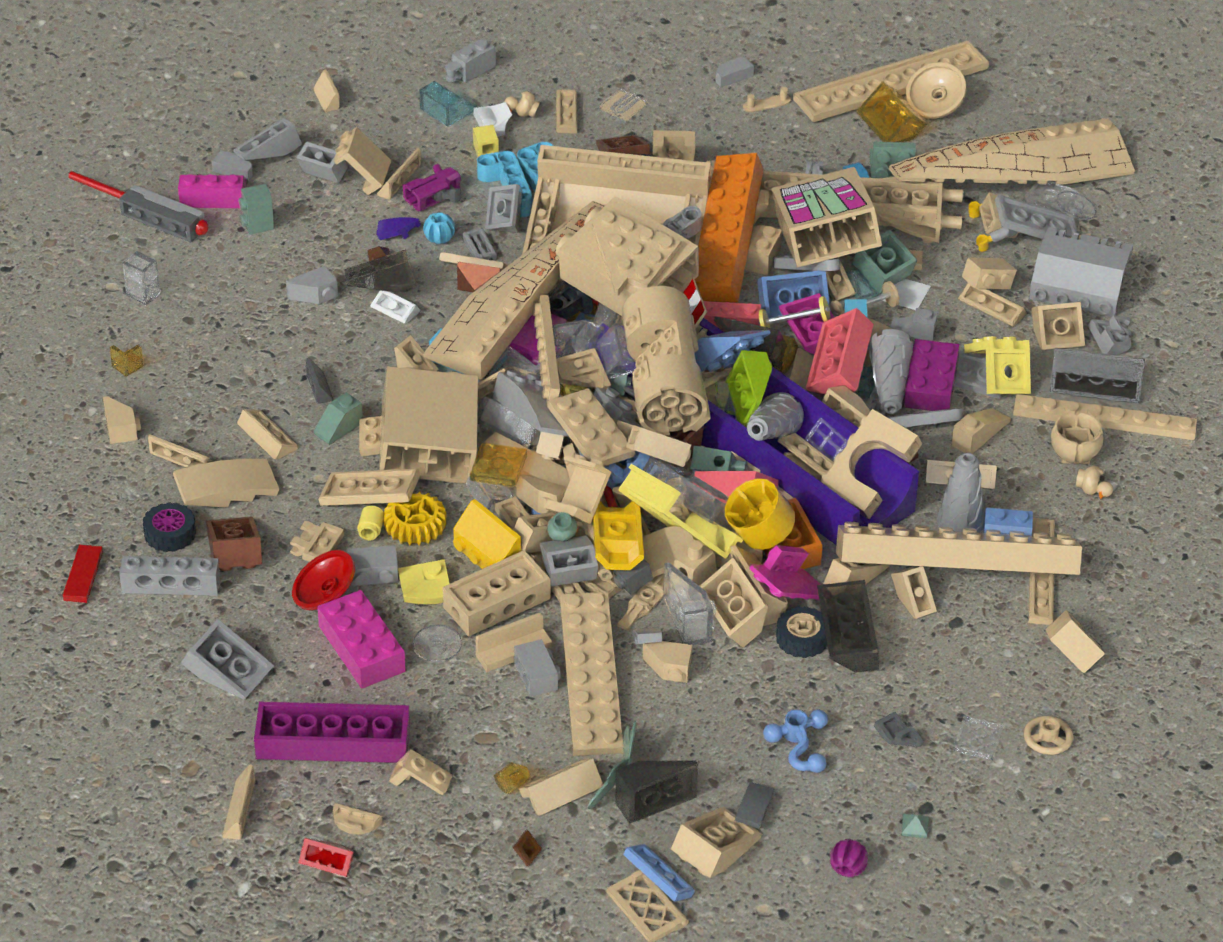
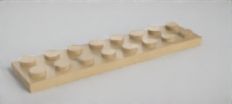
(591, 674)

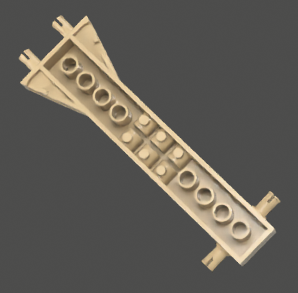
(899, 204)

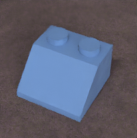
(1008, 520)

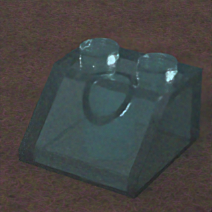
(444, 103)

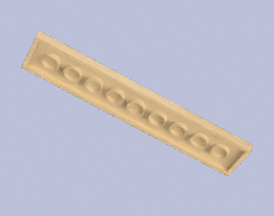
(853, 91)

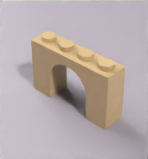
(874, 433)
(655, 444)

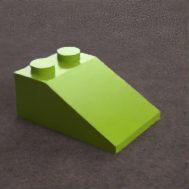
(748, 383)

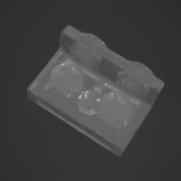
(487, 493)

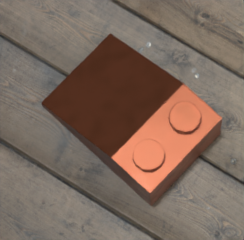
(625, 144)
(234, 542)

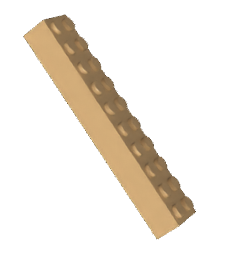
(958, 549)

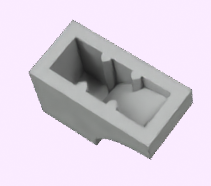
(918, 325)

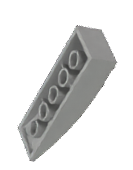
(525, 398)

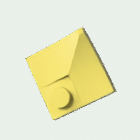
(424, 582)

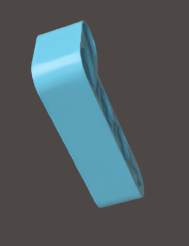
(528, 159)
(506, 168)

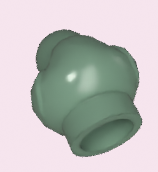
(562, 527)

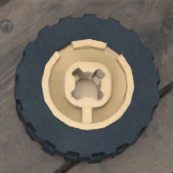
(801, 632)

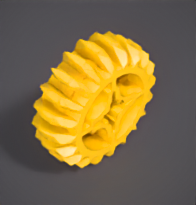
(415, 520)

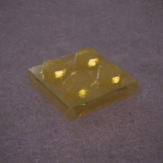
(498, 464)

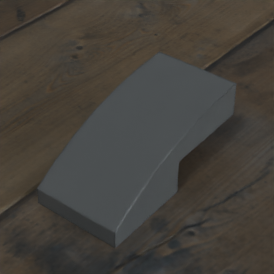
(754, 805)

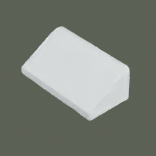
(395, 306)

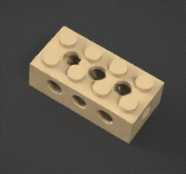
(496, 593)

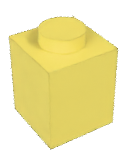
(485, 140)

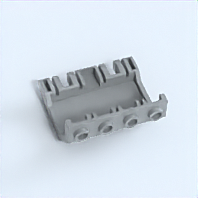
(1080, 271)

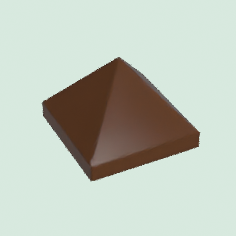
(377, 252)
(527, 848)

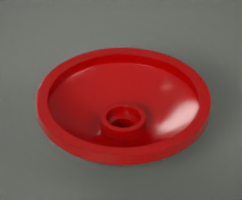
(323, 579)

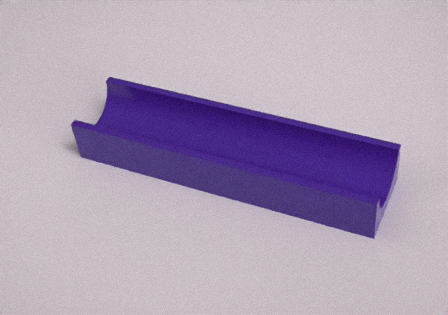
(825, 509)

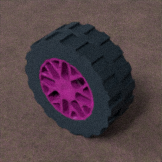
(169, 527)

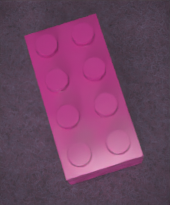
(361, 639)

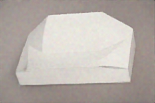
(493, 115)

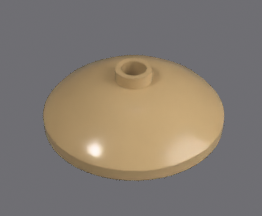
(932, 82)

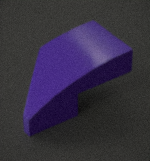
(395, 226)

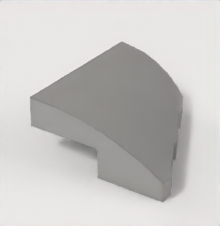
(1111, 335)

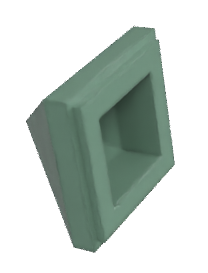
(915, 825)

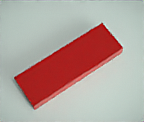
(82, 573)

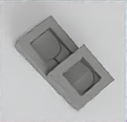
(647, 635)

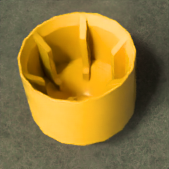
(759, 514)

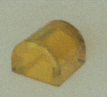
(511, 777)

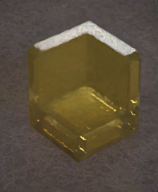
(127, 361)

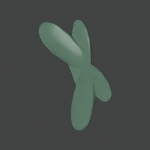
(628, 745)

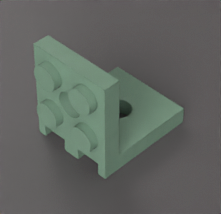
(887, 154)

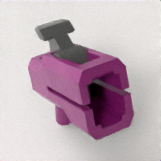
(433, 189)

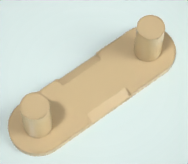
(774, 101)

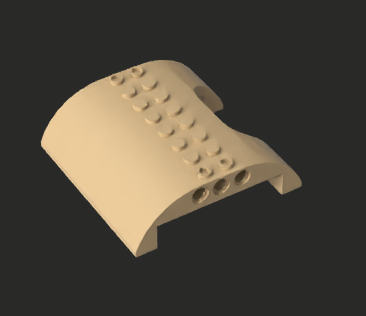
(577, 176)

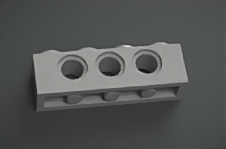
(170, 575)

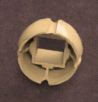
(1077, 437)

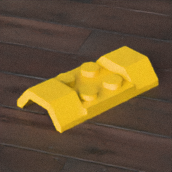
(618, 536)

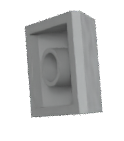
(504, 208)

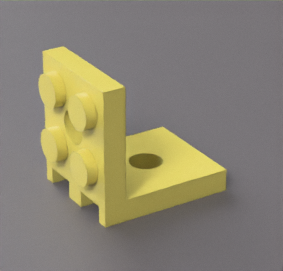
(999, 355)

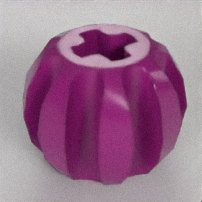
(848, 858)

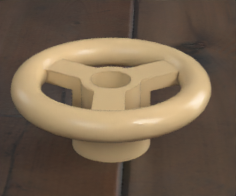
(1048, 732)

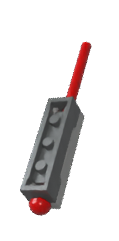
(153, 209)

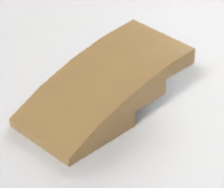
(225, 480)

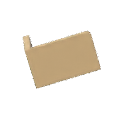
(1074, 641)

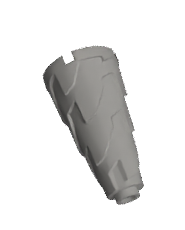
(890, 364)
(776, 417)
(963, 498)

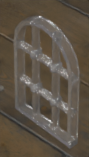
(826, 439)

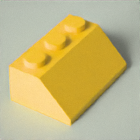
(484, 536)

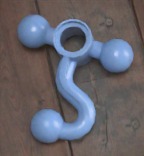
(795, 731)

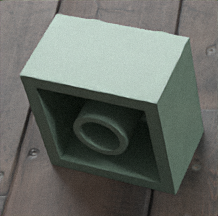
(885, 263)

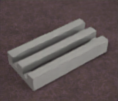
(483, 255)

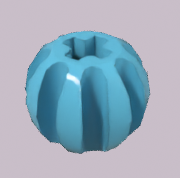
(439, 228)

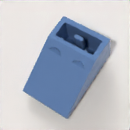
(724, 348)

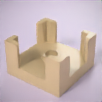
(674, 144)

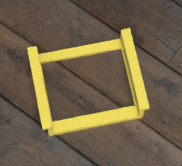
(658, 499)

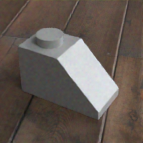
(313, 287)

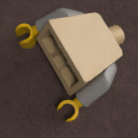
(991, 222)

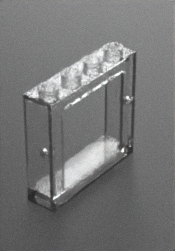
(695, 493)

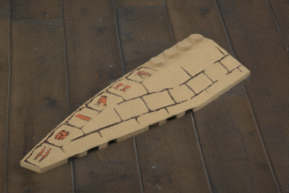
(1043, 154)
(501, 306)

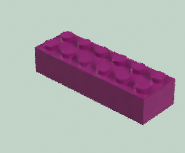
(331, 732)

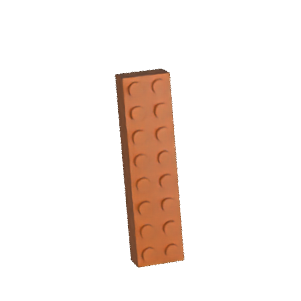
(728, 226)

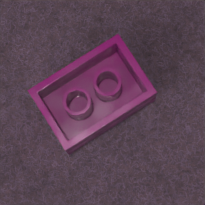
(931, 375)

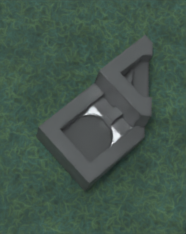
(896, 732)

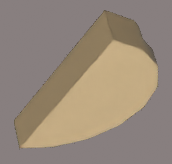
(355, 820)

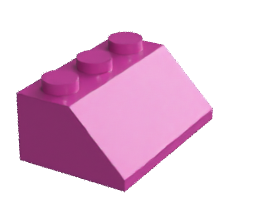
(211, 190)
(806, 328)

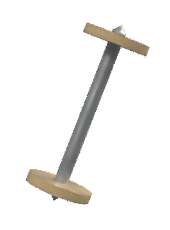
(890, 294)

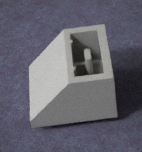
(569, 560)

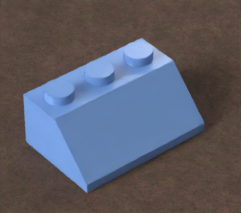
(788, 288)

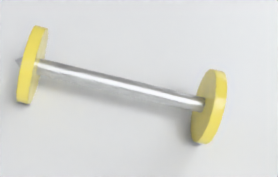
(824, 310)

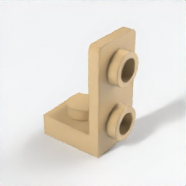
(423, 770)

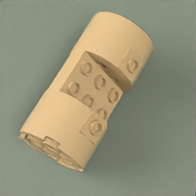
(666, 375)

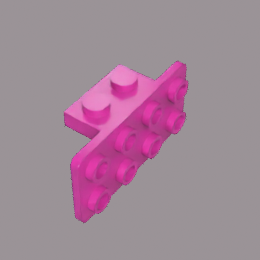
(784, 574)

